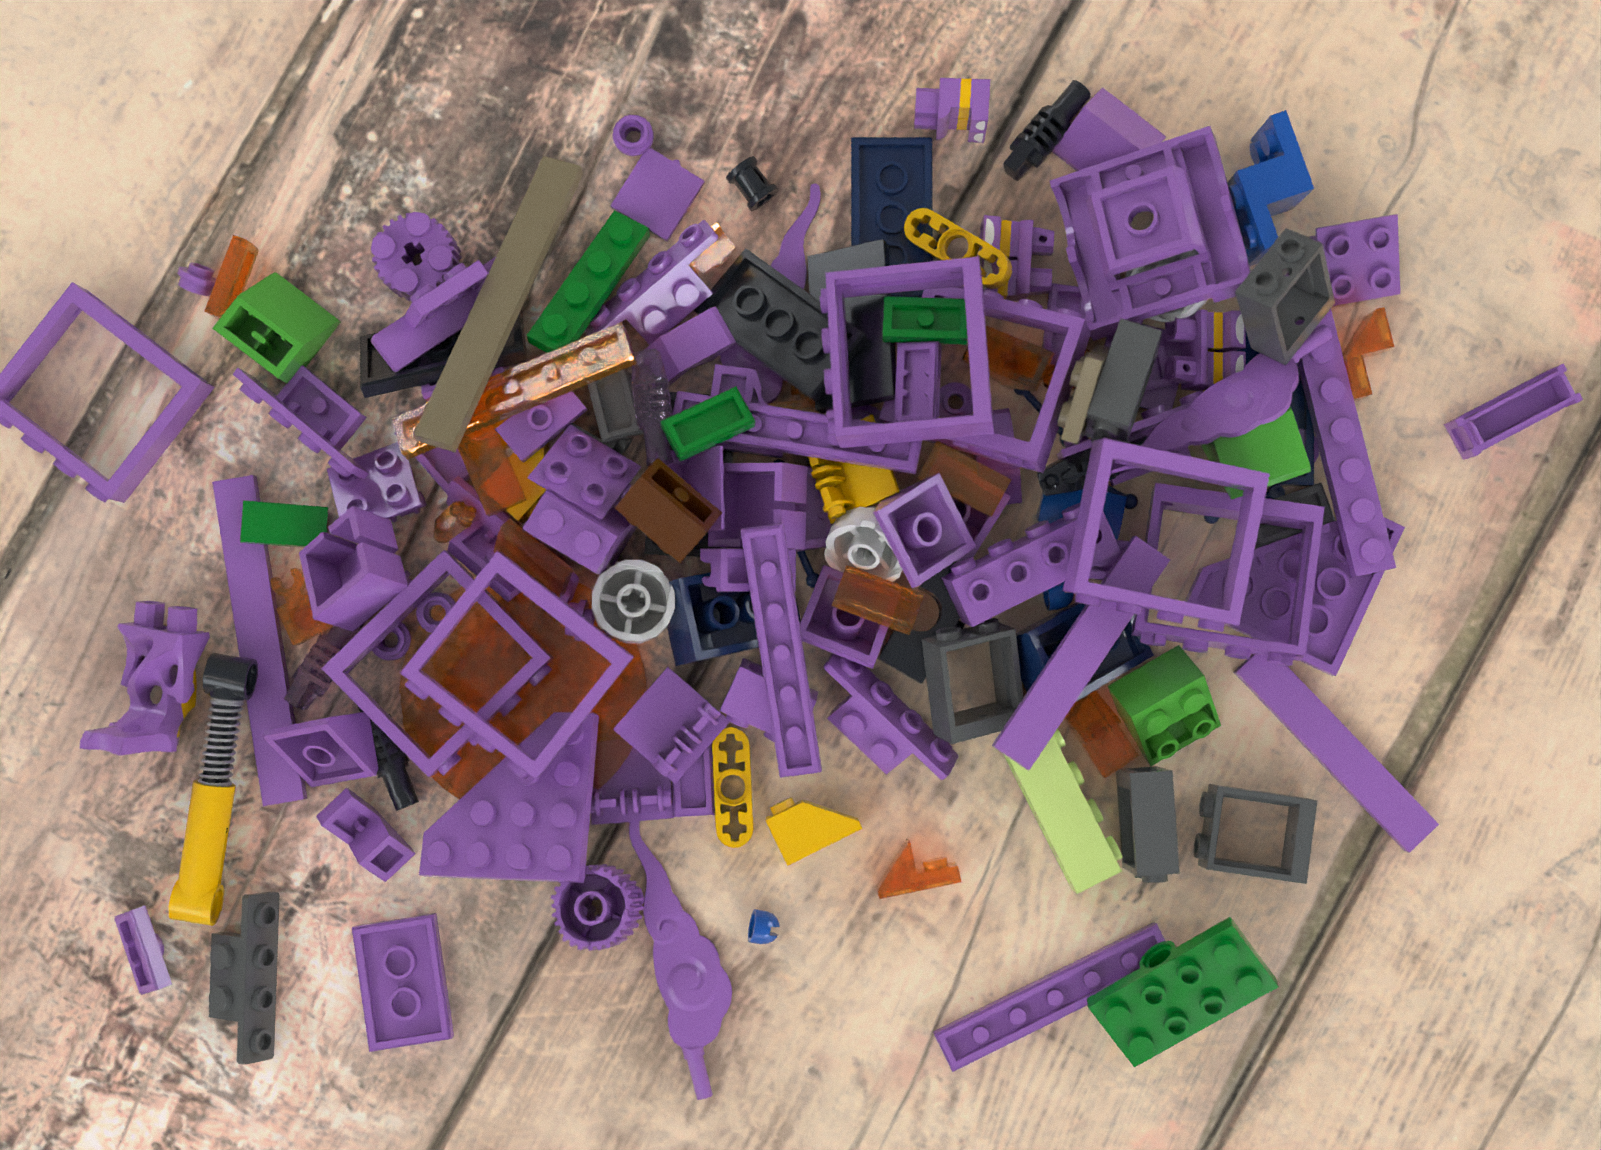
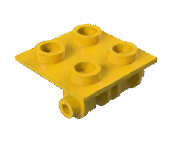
(850, 485)

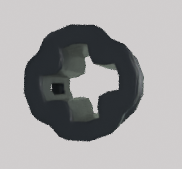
(752, 183)

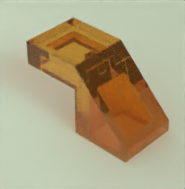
(1368, 340)

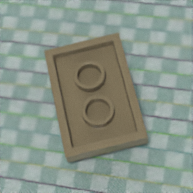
(1085, 379)

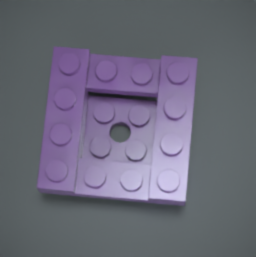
(1191, 209)

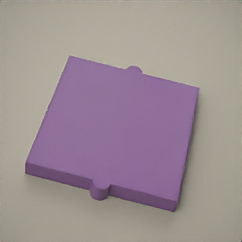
(658, 193)

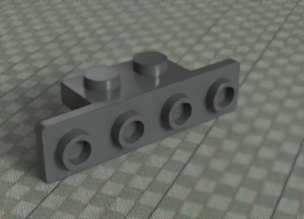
(246, 977)

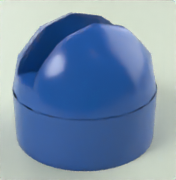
(1056, 598)
(760, 927)

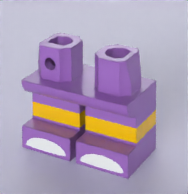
(955, 105)
(1018, 243)
(1207, 348)

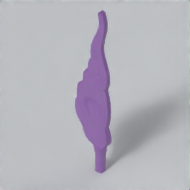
(793, 266)
(1234, 403)
(684, 968)

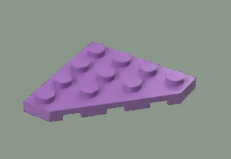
(1268, 603)
(518, 824)

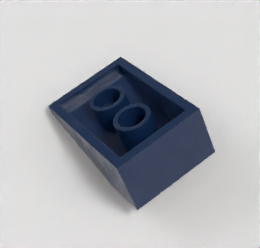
(710, 621)
(1043, 637)

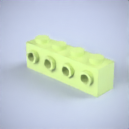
(1067, 818)

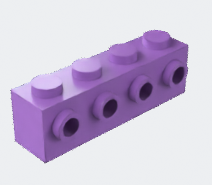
(1021, 567)

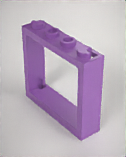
(896, 279)
(156, 439)
(1017, 452)
(1101, 457)
(1275, 513)
(391, 616)
(458, 712)

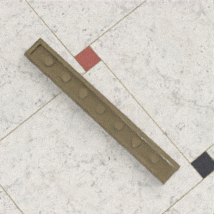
(498, 305)

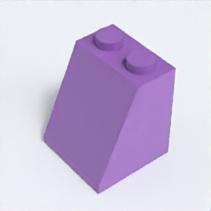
(579, 534)

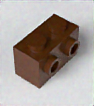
(668, 510)

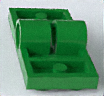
(1181, 991)

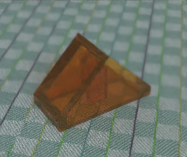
(1014, 361)

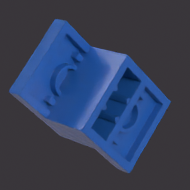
(1270, 186)

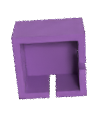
(762, 496)
(351, 579)

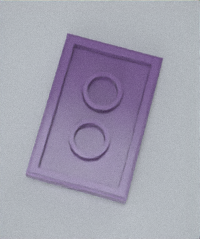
(402, 982)

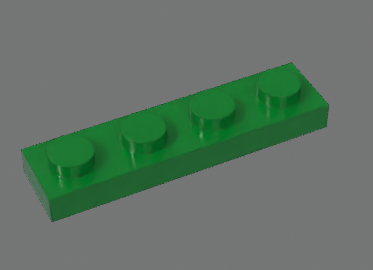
(589, 283)

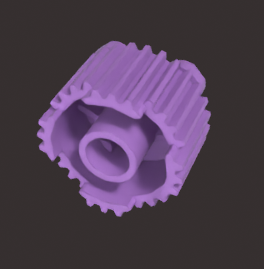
(404, 240)
(620, 904)

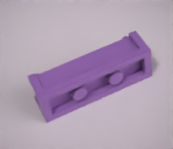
(1512, 412)

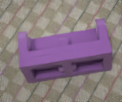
(730, 570)

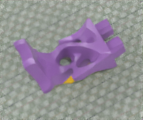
(160, 657)

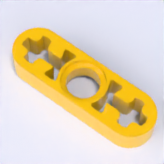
(939, 224)
(724, 818)

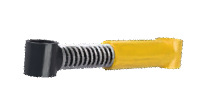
(198, 891)

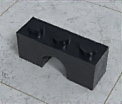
(905, 651)

